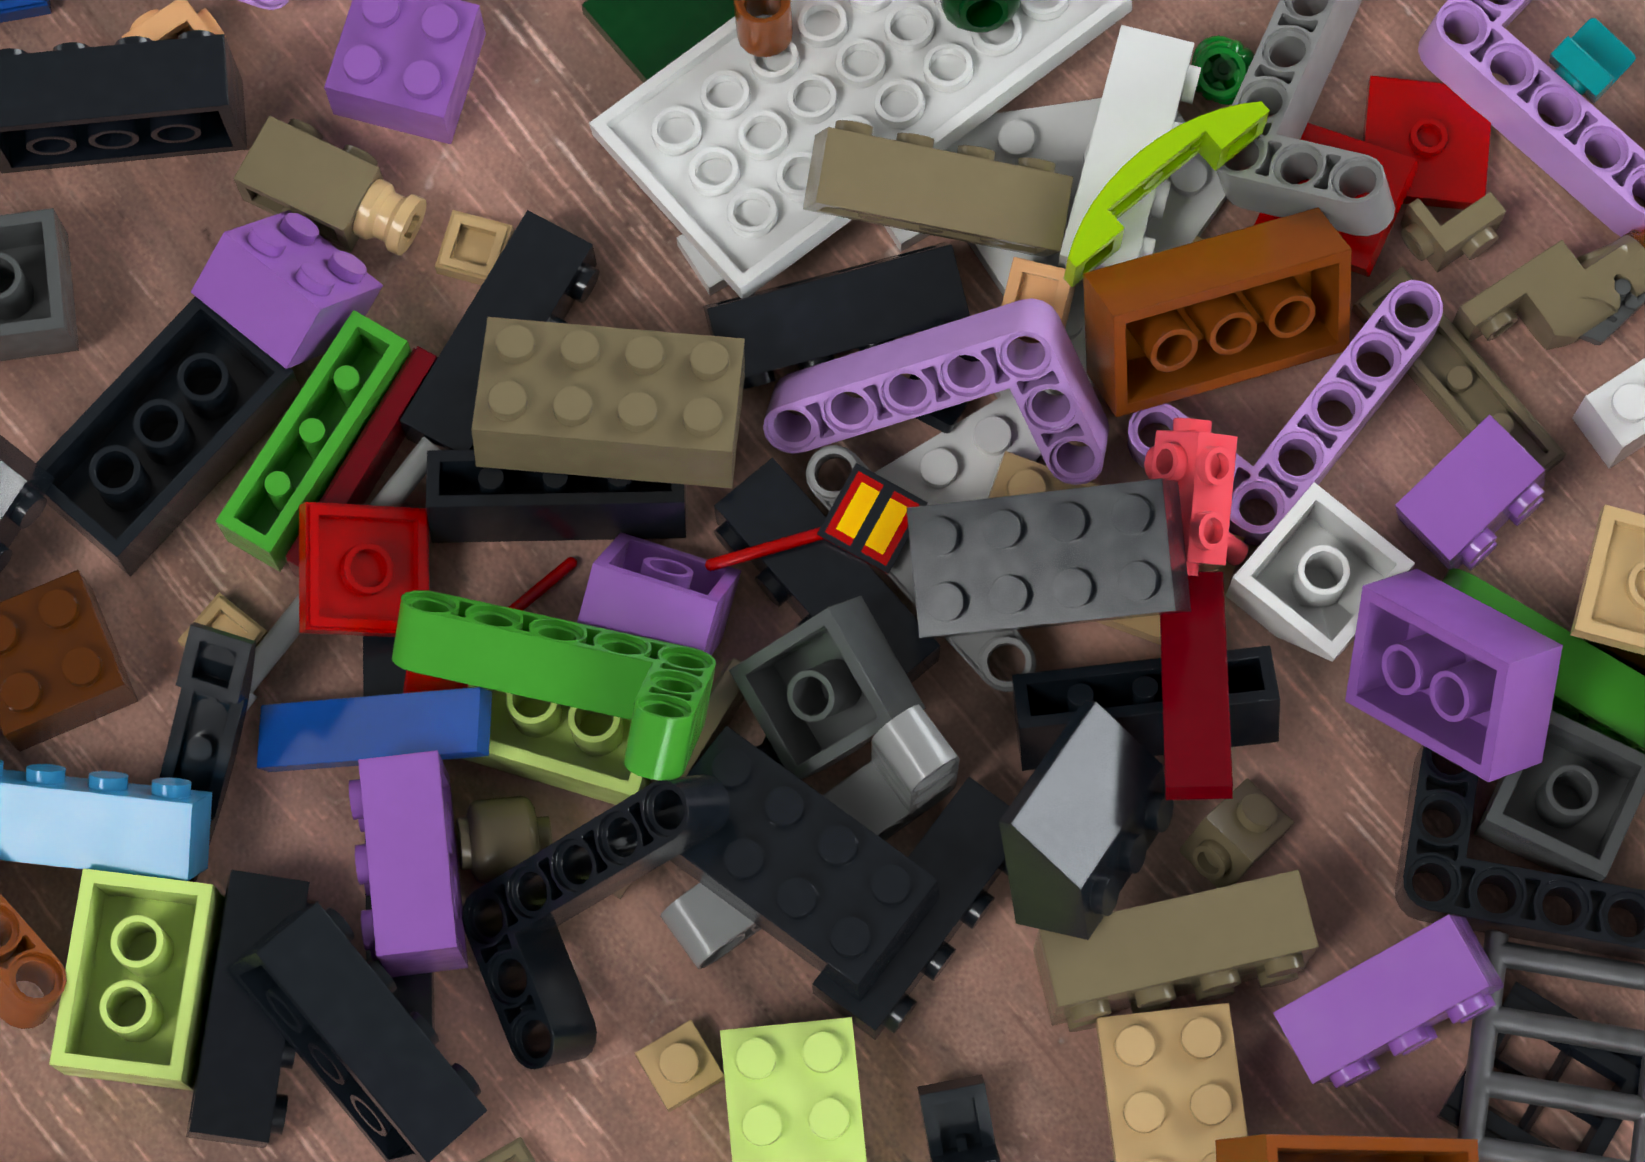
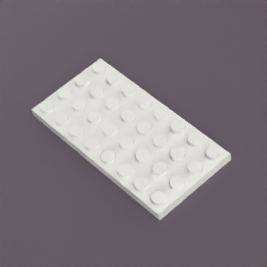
(732, 134)

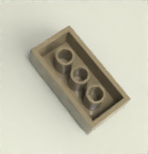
(609, 402)
(1178, 949)

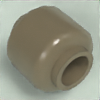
(500, 835)

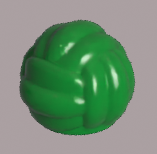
(1222, 68)

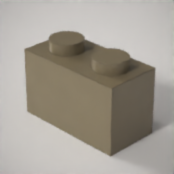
(303, 174)

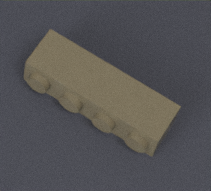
(938, 190)

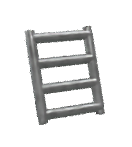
(1485, 1083)

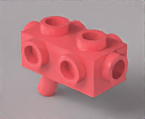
(1205, 477)

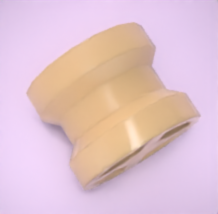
(389, 216)

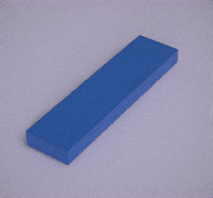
(366, 727)

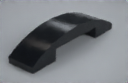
(209, 712)

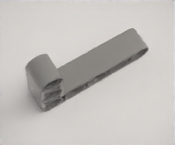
(1278, 154)
(906, 777)

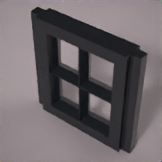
(1615, 1066)

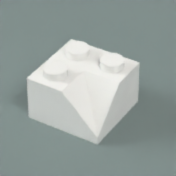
(1312, 573)

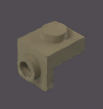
(1466, 233)
(1235, 835)

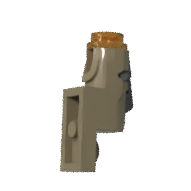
(1563, 295)

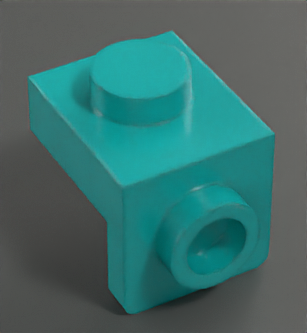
(1591, 59)

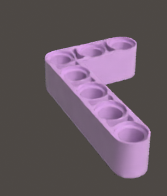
(1531, 91)
(951, 381)
(1306, 429)

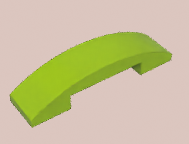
(1212, 135)

